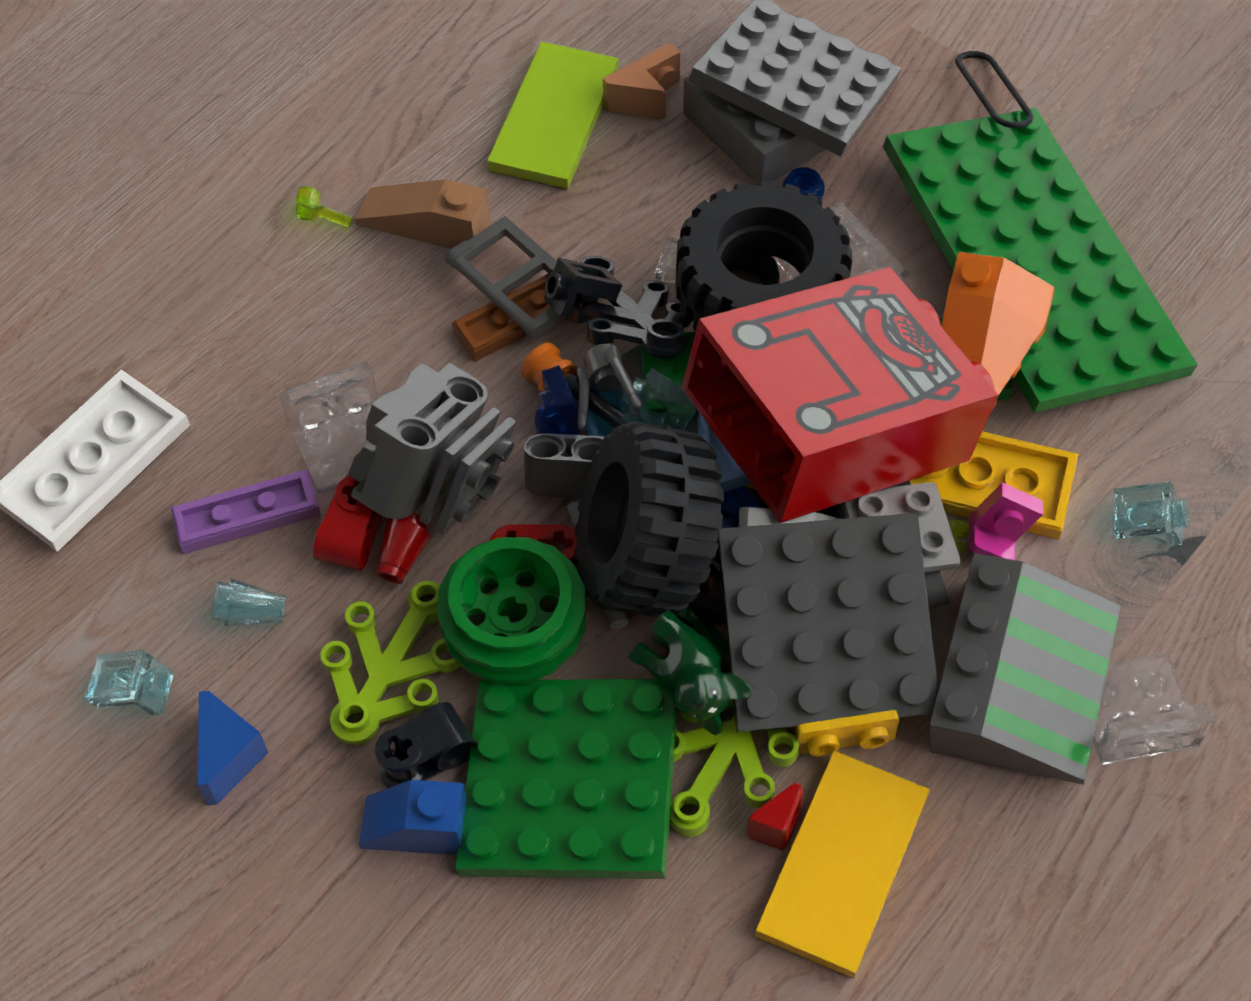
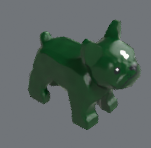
(693, 666)

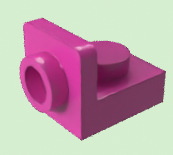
(1002, 521)

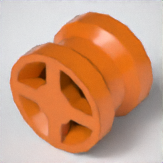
(543, 358)

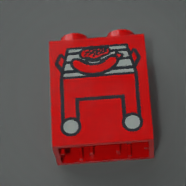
(837, 392)

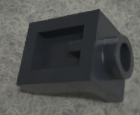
(578, 280)

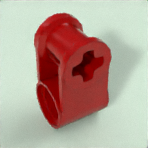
(347, 529)

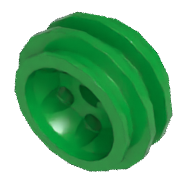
(502, 649)

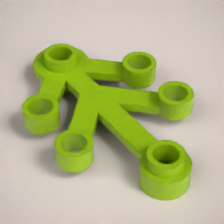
(385, 668)
(726, 745)

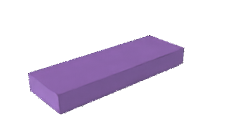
(245, 511)

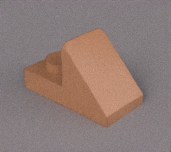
(642, 84)

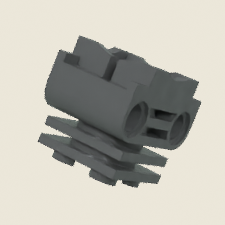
(431, 448)

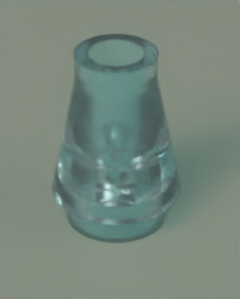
(246, 604)

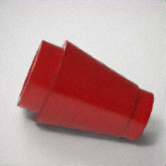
(401, 547)

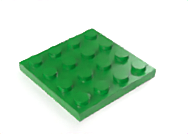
(570, 780)

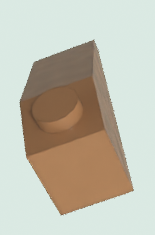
(427, 211)

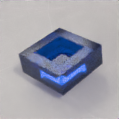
(558, 399)

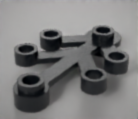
(659, 337)

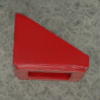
(777, 818)

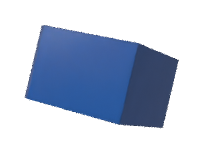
(225, 748)

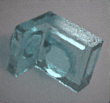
(1150, 511)
(130, 680)

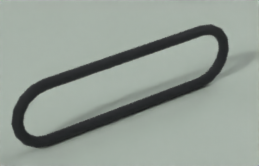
(1006, 81)

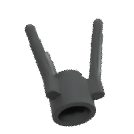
(605, 372)

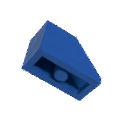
(415, 818)

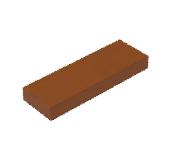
(492, 329)

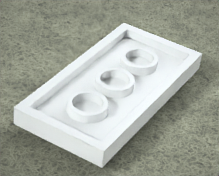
(89, 459)

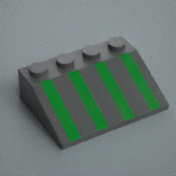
(1024, 671)

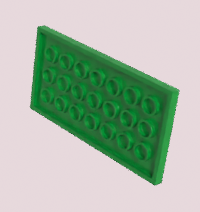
(1023, 201)

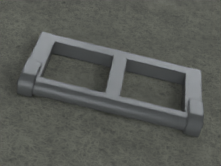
(540, 259)

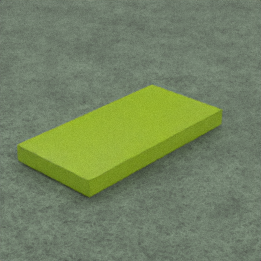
(552, 115)

